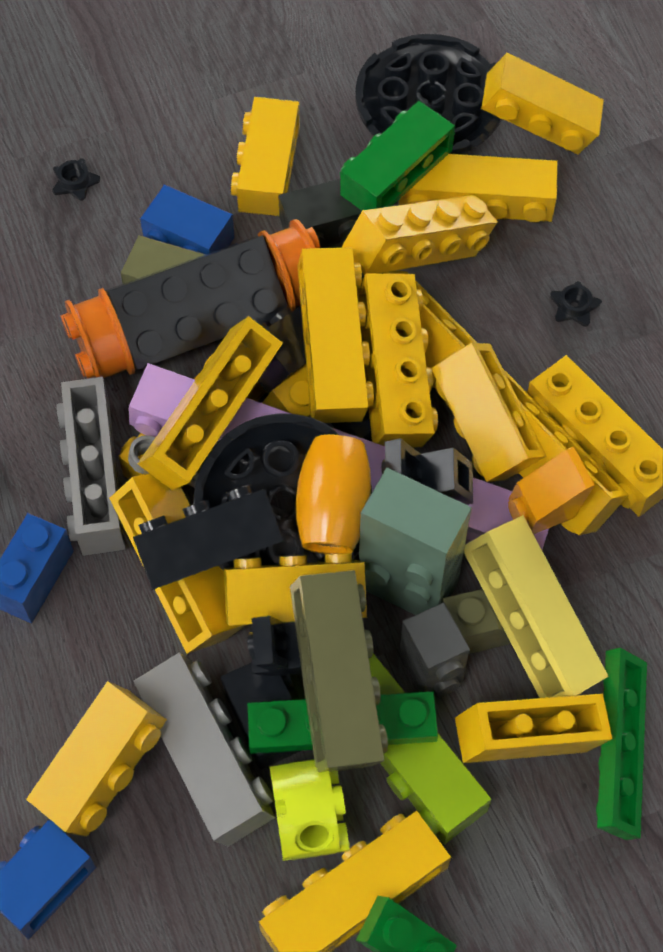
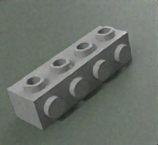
(91, 464)
(205, 749)

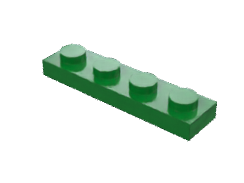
(286, 727)
(623, 756)

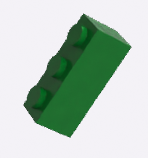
(397, 158)

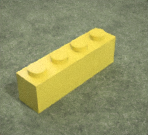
(534, 610)

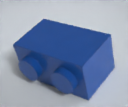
(187, 222)
(32, 566)
(41, 877)

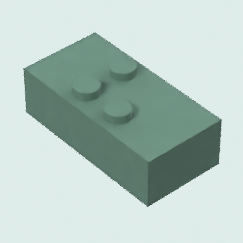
(412, 542)

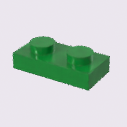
(397, 930)

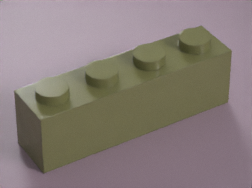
(337, 671)

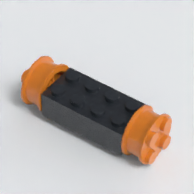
(188, 303)

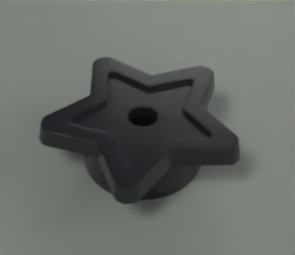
(70, 170)
(580, 295)

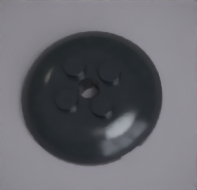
(430, 71)
(270, 458)

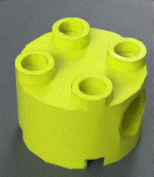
(308, 810)

